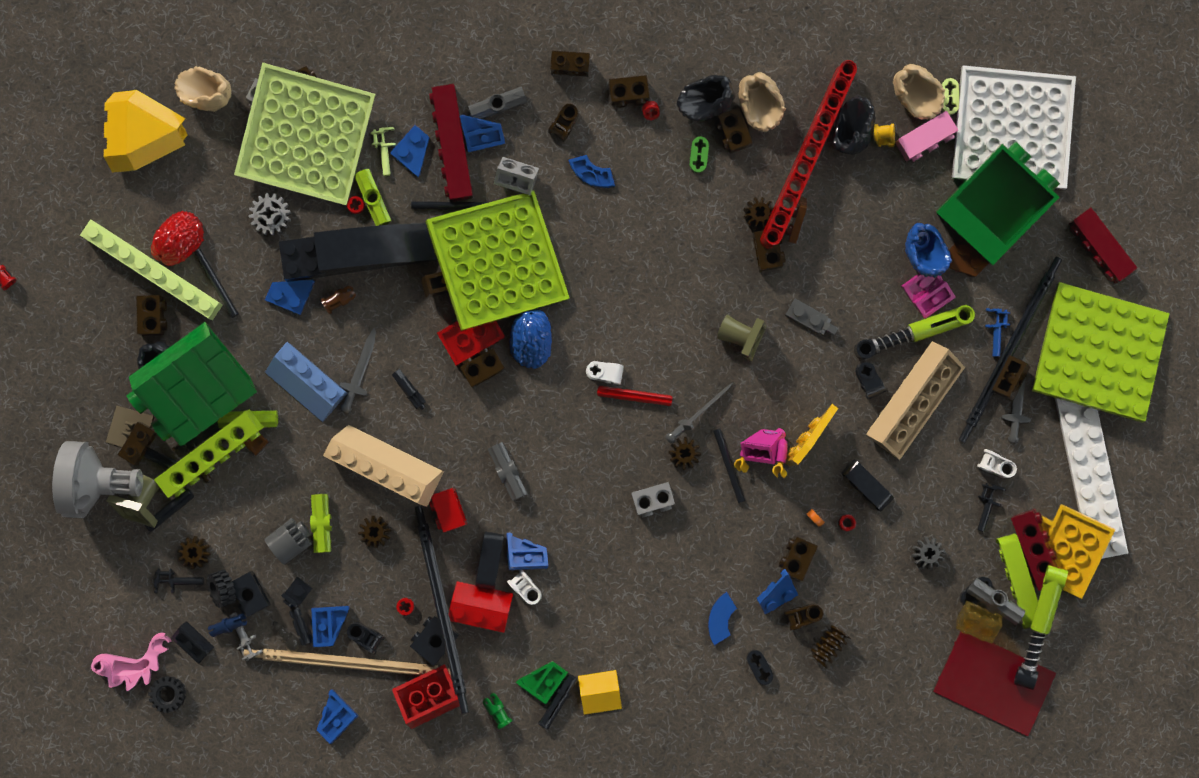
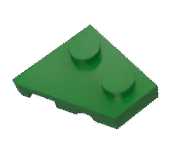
(543, 681)

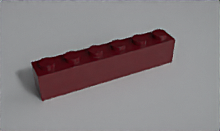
(452, 143)

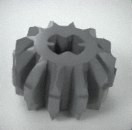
(932, 558)

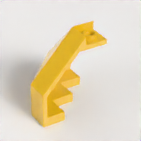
(139, 131)

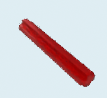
(632, 395)

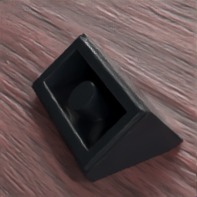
(192, 642)

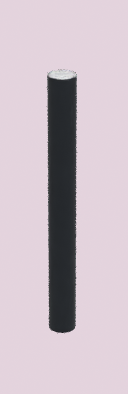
(444, 205)
(216, 283)
(729, 465)

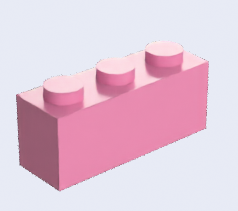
(927, 137)

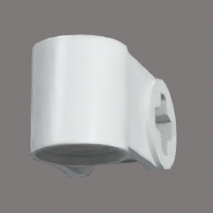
(608, 372)
(995, 464)
(524, 586)

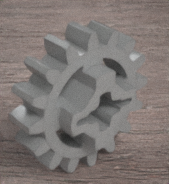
(271, 222)

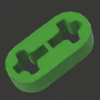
(694, 153)

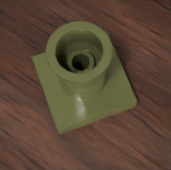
(742, 335)
(135, 507)

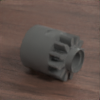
(289, 540)

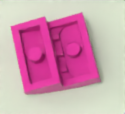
(933, 298)

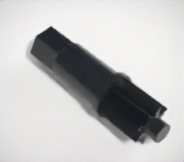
(410, 391)

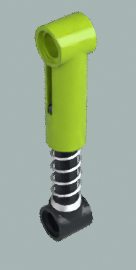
(917, 331)
(1041, 625)

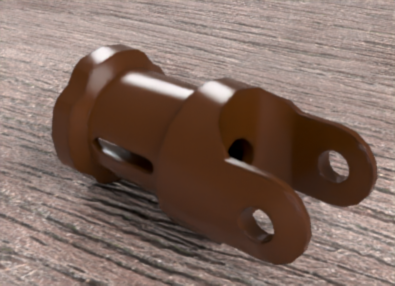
(340, 298)

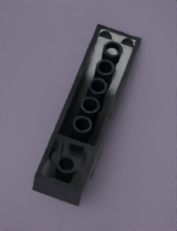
(356, 250)

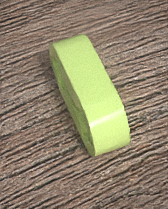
(954, 96)

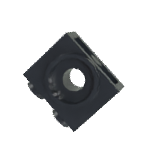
(422, 641)

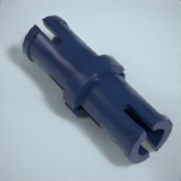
(227, 625)

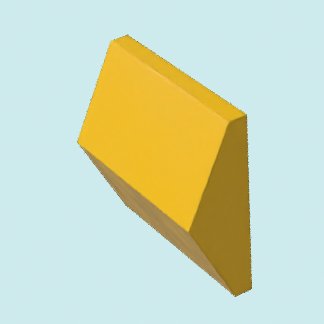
(599, 692)

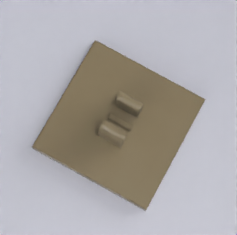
(123, 424)

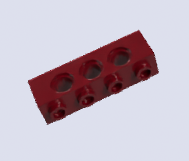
(1027, 541)

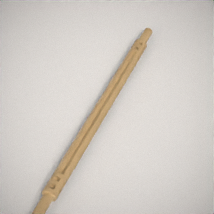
(343, 662)

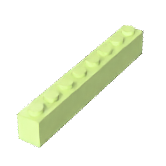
(151, 270)

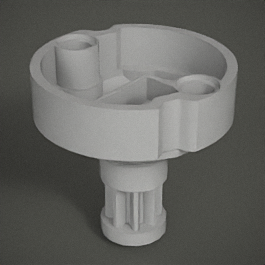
(82, 479)

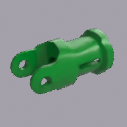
(497, 711)

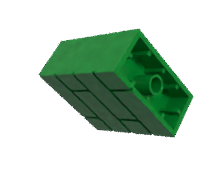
(999, 201)
(190, 386)

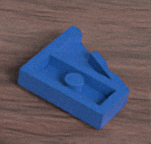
(481, 133)
(412, 150)
(290, 294)
(525, 554)
(777, 593)
(327, 624)

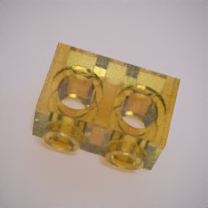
(975, 619)

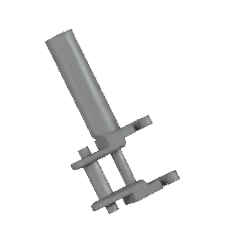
(245, 641)

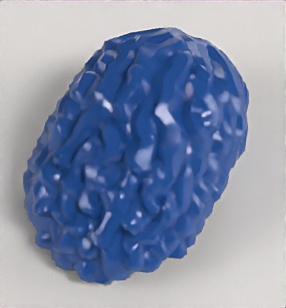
(927, 250)
(531, 339)

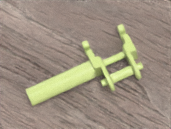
(384, 148)

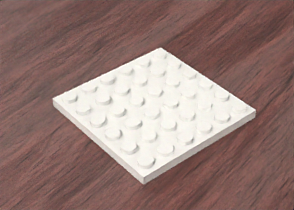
(1012, 108)

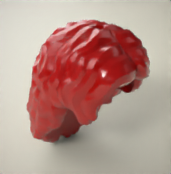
(177, 238)

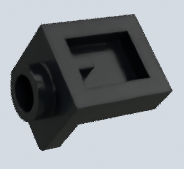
(296, 593)

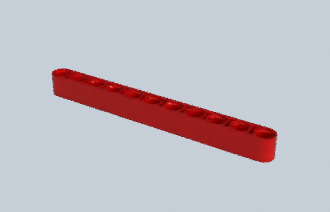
(814, 147)

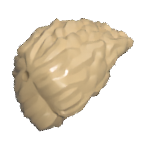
(202, 89)
(919, 91)
(761, 102)

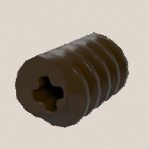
(829, 645)

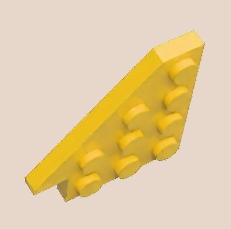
(808, 439)
(1078, 546)

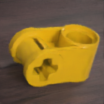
(884, 135)

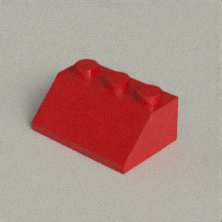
(480, 607)
(426, 697)

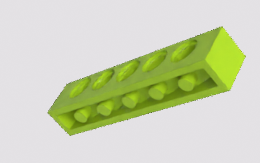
(168, 480)

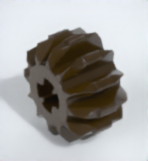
(752, 211)
(686, 459)
(381, 533)
(187, 554)

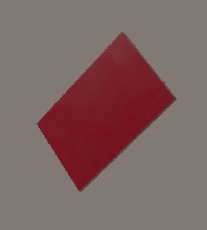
(983, 680)

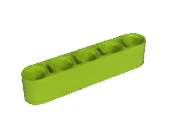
(1019, 576)

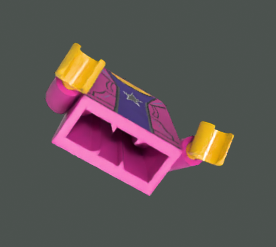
(764, 447)

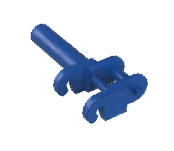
(997, 329)

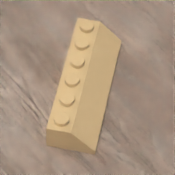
(916, 400)
(384, 464)

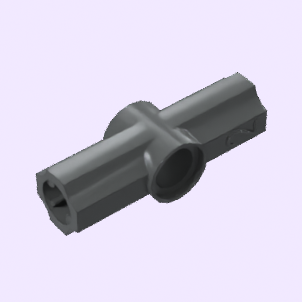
(510, 100)
(507, 471)
(988, 596)

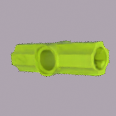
(367, 187)
(266, 418)
(320, 523)

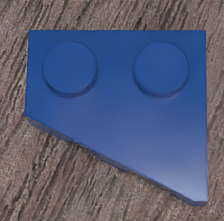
(335, 717)

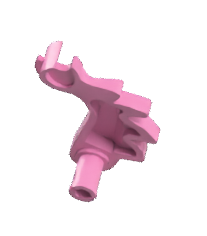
(130, 670)

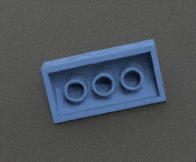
(305, 381)

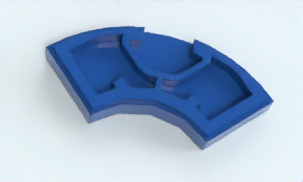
(590, 173)
(719, 618)

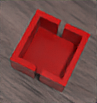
(448, 510)

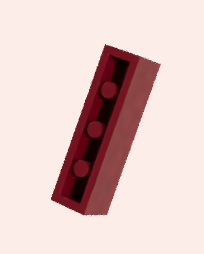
(1102, 245)

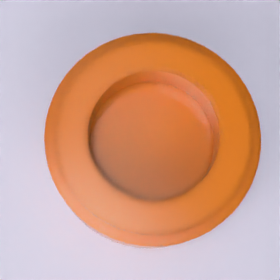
(815, 518)

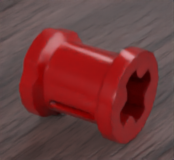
(6, 279)

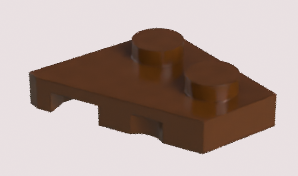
(798, 215)
(966, 258)

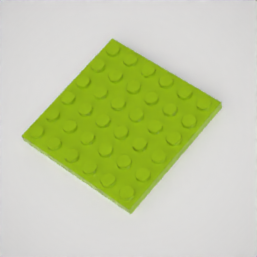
(497, 260)
(1101, 352)

